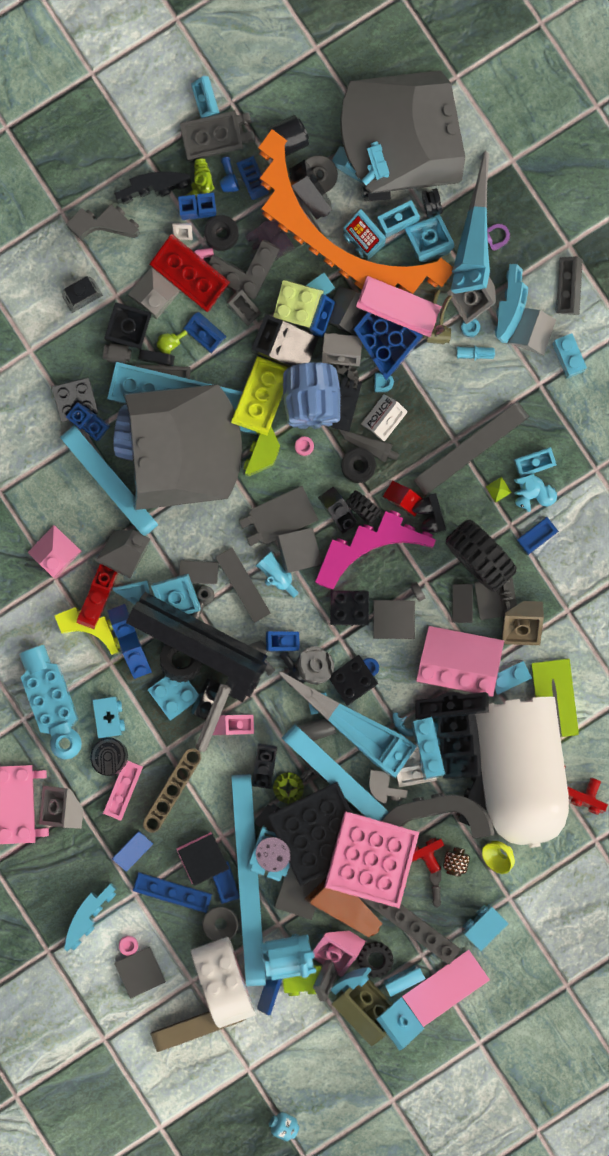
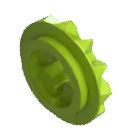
(294, 781)

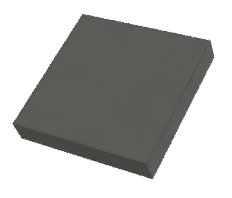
(299, 550)
(140, 972)

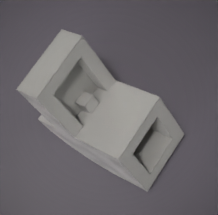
(379, 787)

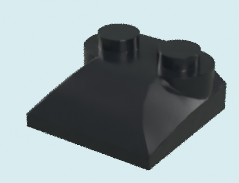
(127, 326)

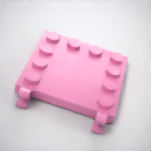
(17, 805)

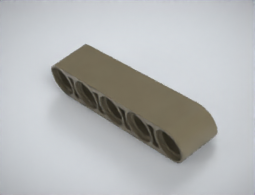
(164, 796)
(185, 1031)

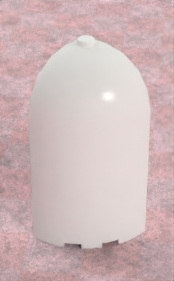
(523, 770)

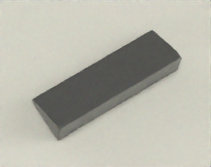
(569, 285)

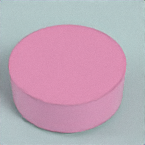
(304, 446)
(128, 945)

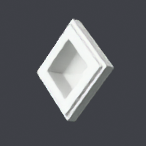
(182, 231)

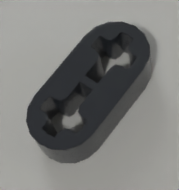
(156, 357)

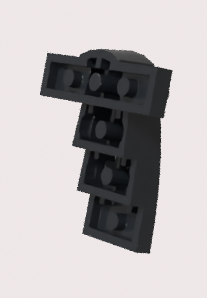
(456, 730)

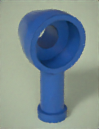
(229, 182)

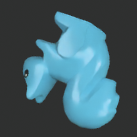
(531, 488)

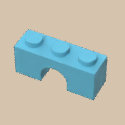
(428, 747)

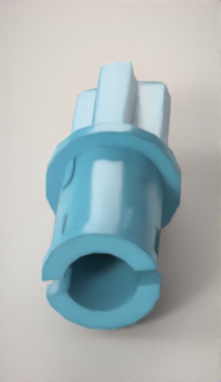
(475, 353)

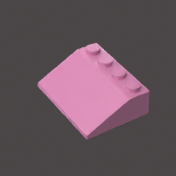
(460, 661)

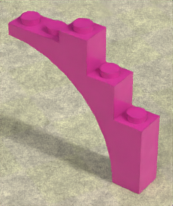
(366, 539)

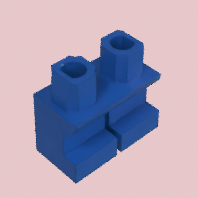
(195, 209)

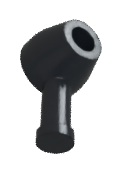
(293, 671)

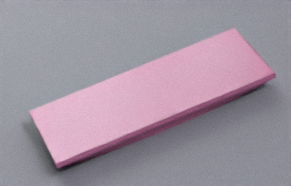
(398, 306)
(446, 988)

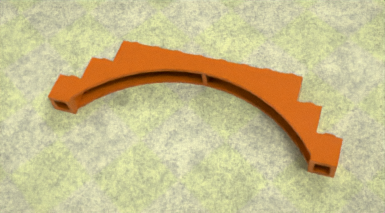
(287, 212)

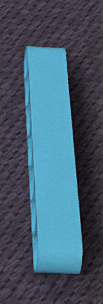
(108, 480)
(333, 772)

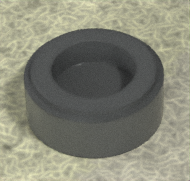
(418, 593)

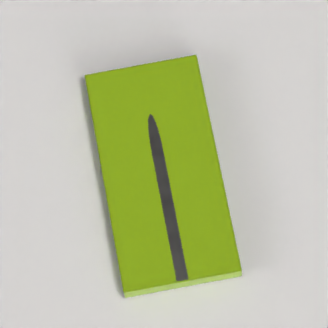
(555, 680)

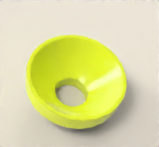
(496, 859)

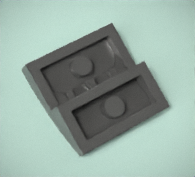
(394, 619)

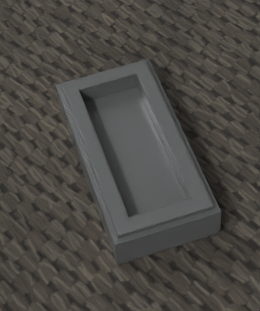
(325, 980)

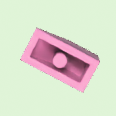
(234, 725)

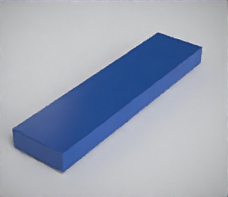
(172, 892)

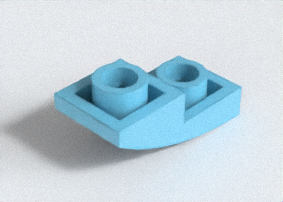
(351, 979)

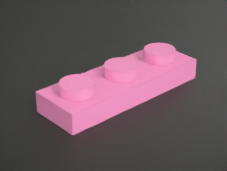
(123, 790)

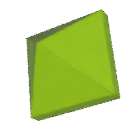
(498, 489)

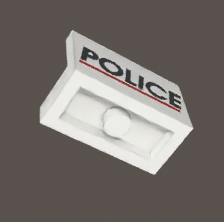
(384, 417)

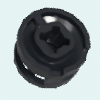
(432, 202)

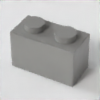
(341, 349)

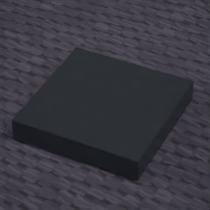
(203, 859)

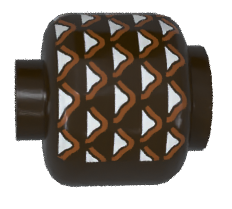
(456, 862)

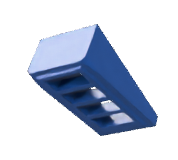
(256, 189)

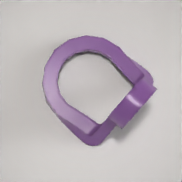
(496, 246)

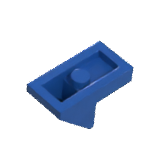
(282, 641)

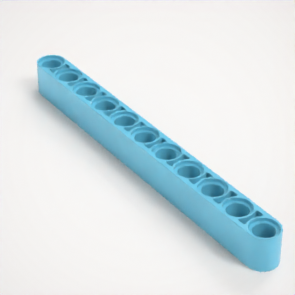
(248, 880)

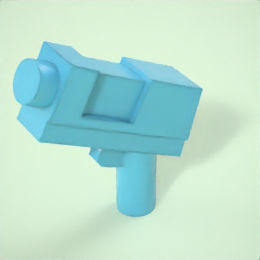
(379, 166)

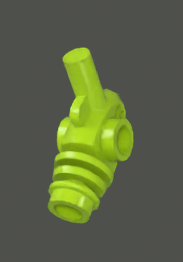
(203, 178)

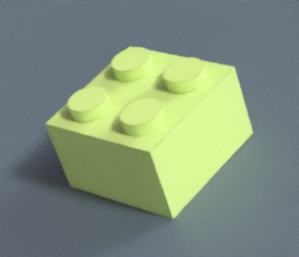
(297, 303)

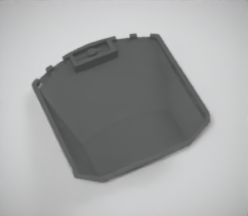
(414, 124)
(183, 446)

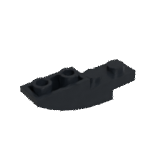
(160, 182)

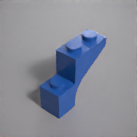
(129, 642)

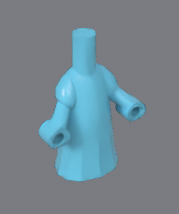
(276, 574)

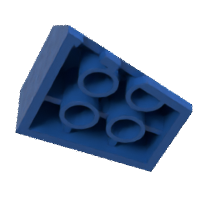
(386, 342)

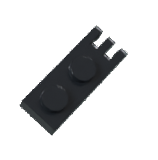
(348, 403)

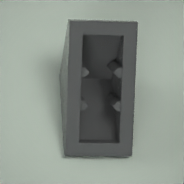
(243, 307)

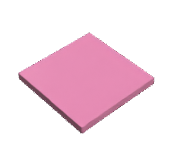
(371, 859)

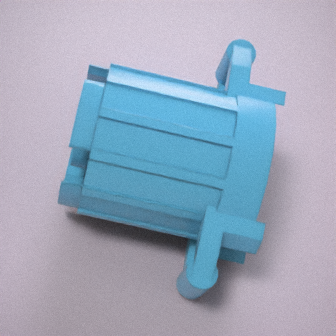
(287, 957)

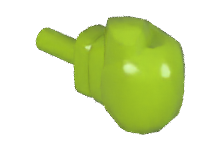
(168, 342)

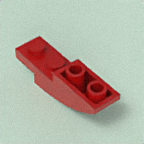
(97, 597)

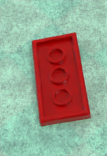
(189, 273)

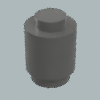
(117, 353)

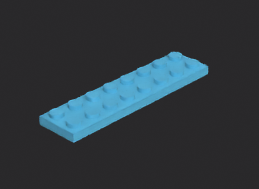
(136, 379)

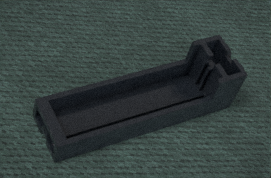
(202, 642)

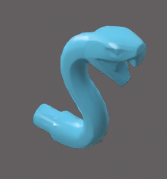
(399, 724)

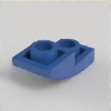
(88, 421)

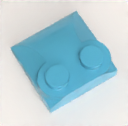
(430, 239)

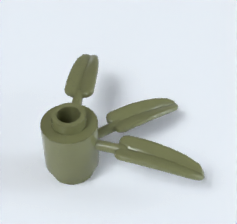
(440, 332)

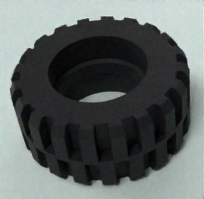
(481, 555)

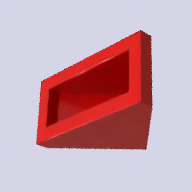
(402, 497)

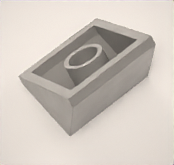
(533, 331)

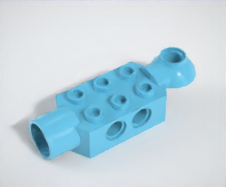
(50, 701)

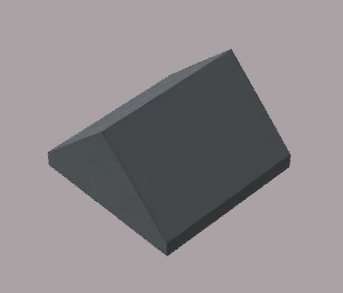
(345, 313)

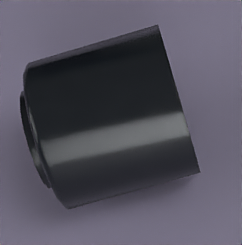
(293, 131)

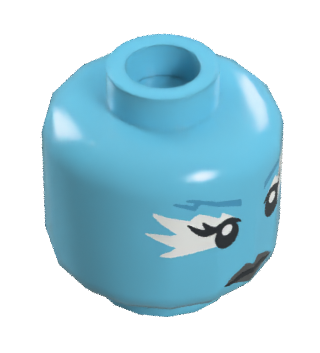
(284, 1126)

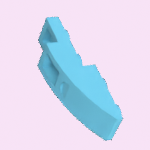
(511, 311)
(82, 921)

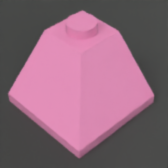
(54, 552)
(340, 948)

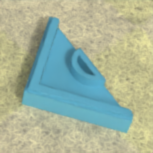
(133, 591)

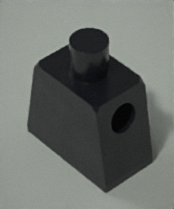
(81, 293)

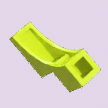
(103, 629)

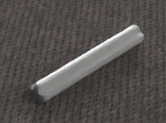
(212, 718)

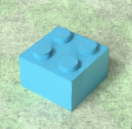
(484, 926)

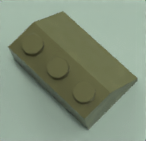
(362, 1008)

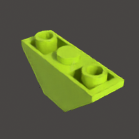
(263, 453)

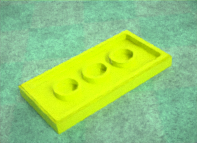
(260, 396)

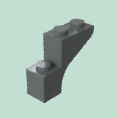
(111, 221)

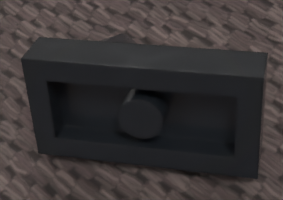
(430, 506)
(205, 699)

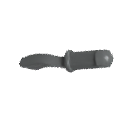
(435, 878)

